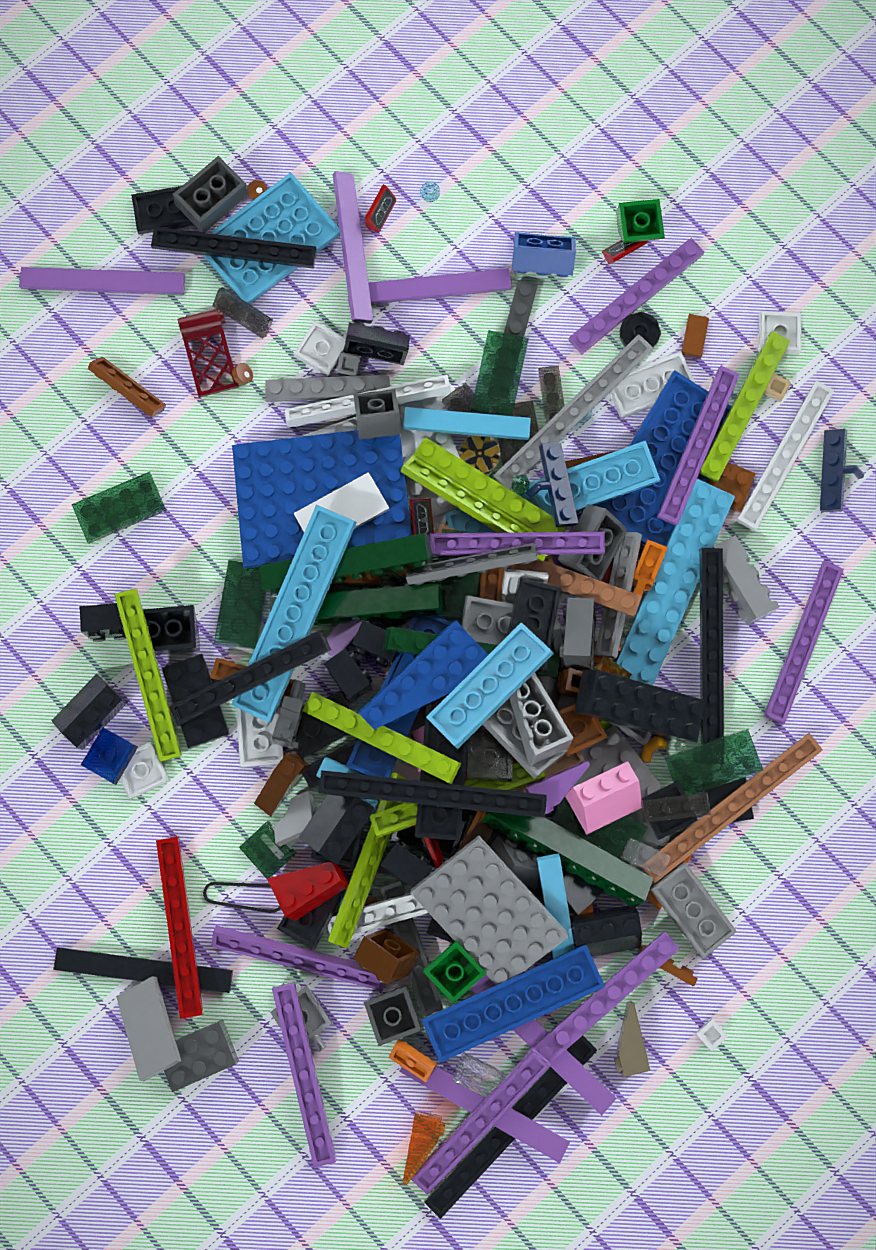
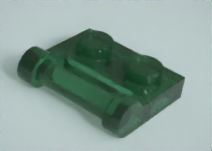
(262, 855)

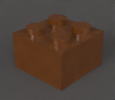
(386, 956)

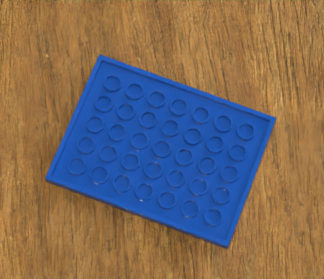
(292, 473)

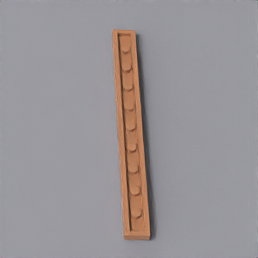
(581, 585)
(739, 802)

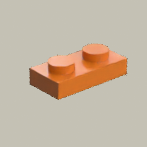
(412, 1060)

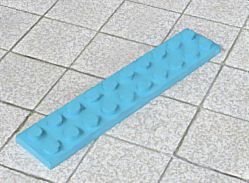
(590, 484)
(674, 584)
(298, 603)

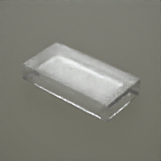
(645, 857)

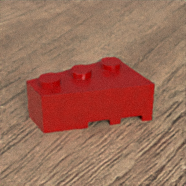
(307, 888)

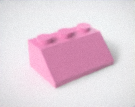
(605, 797)

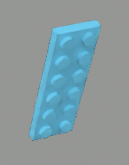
(489, 685)

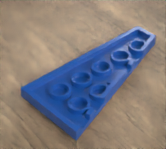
(427, 677)

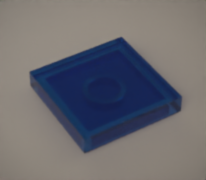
(109, 756)

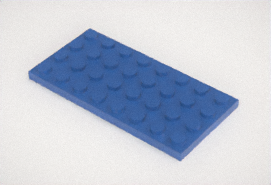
(666, 435)

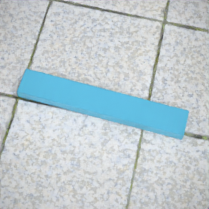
(466, 423)
(555, 898)

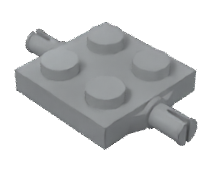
(314, 1017)

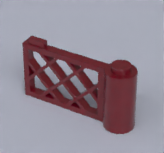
(201, 326)

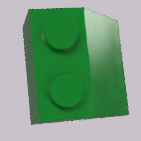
(640, 221)
(454, 971)

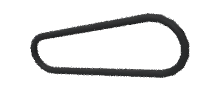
(235, 905)

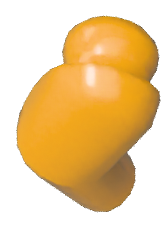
(652, 745)

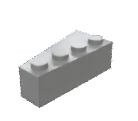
(744, 583)
(539, 722)

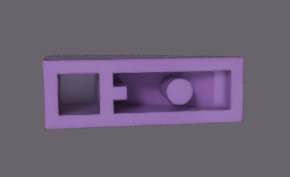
(558, 784)

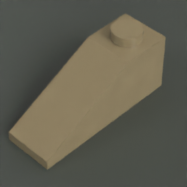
(631, 1049)

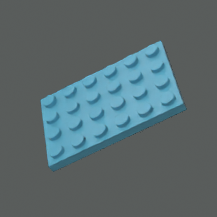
(279, 215)

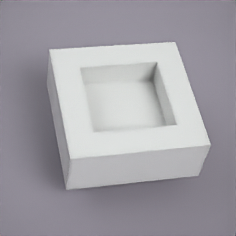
(711, 1034)

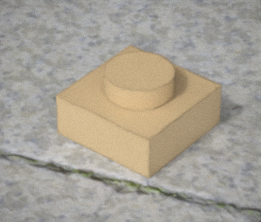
(777, 387)

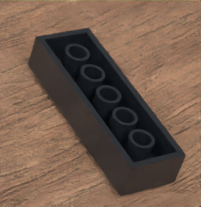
(639, 706)

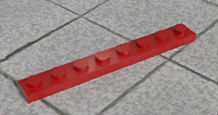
(179, 928)

